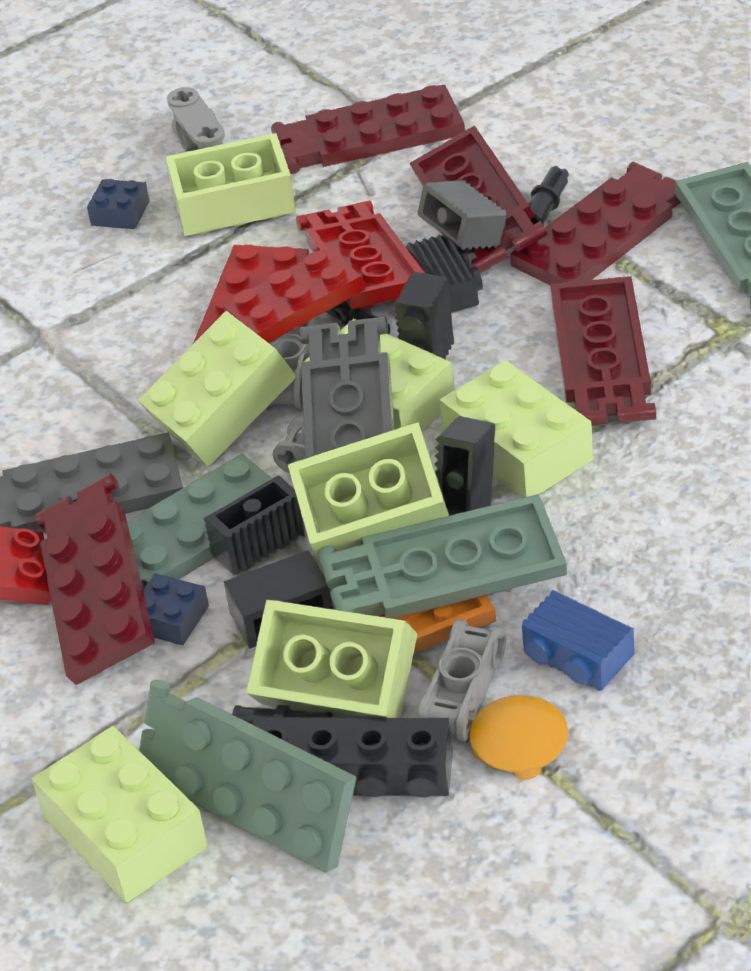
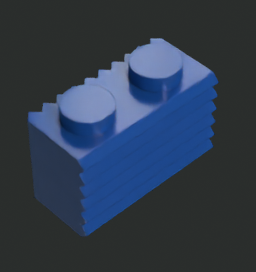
(577, 640)

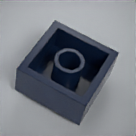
(118, 203)
(174, 607)

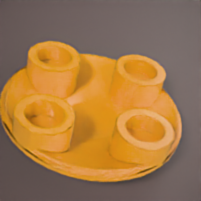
(518, 735)

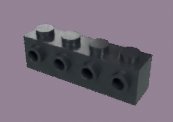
(379, 751)

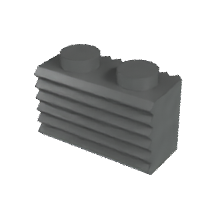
(462, 214)

